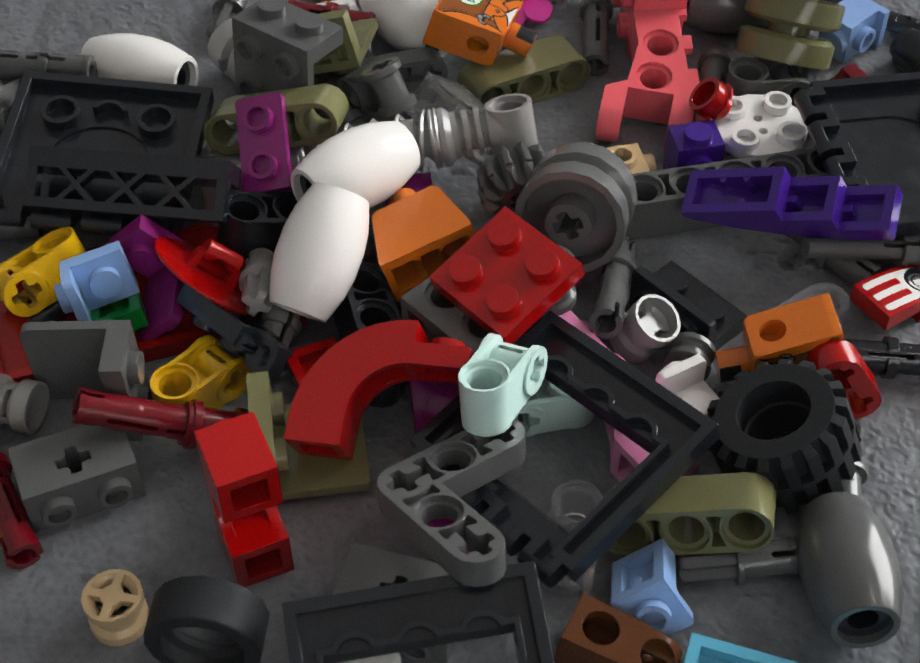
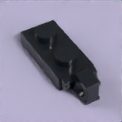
(238, 333)

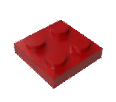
(507, 275)

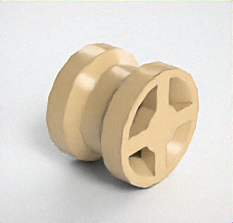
(107, 594)

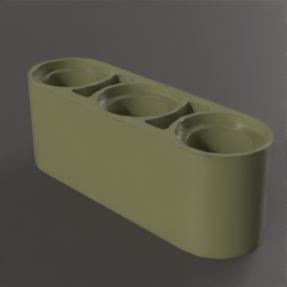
(547, 72)
(303, 123)
(707, 516)

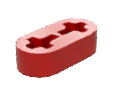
(852, 373)

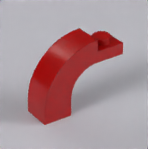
(354, 372)

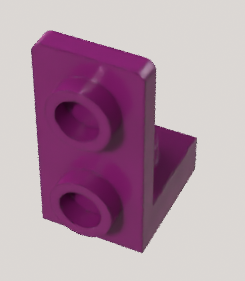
(264, 143)
(162, 285)

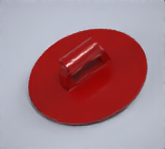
(202, 272)

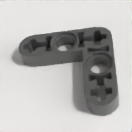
(421, 492)

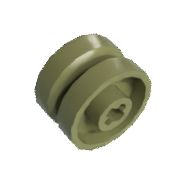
(788, 33)

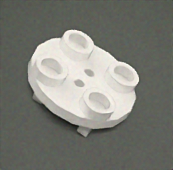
(762, 125)

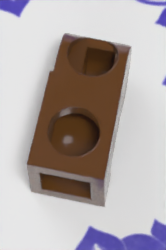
(611, 636)

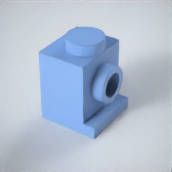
(861, 27)

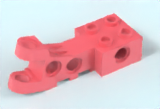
(659, 72)

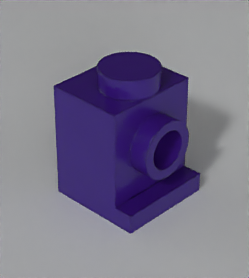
(693, 144)

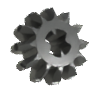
(506, 176)

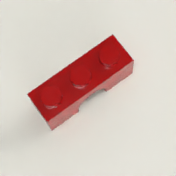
(244, 498)

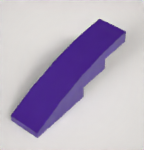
(796, 206)

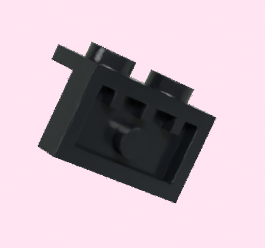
(698, 305)

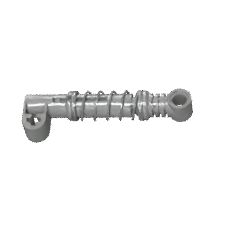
(441, 135)

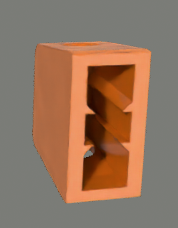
(417, 236)

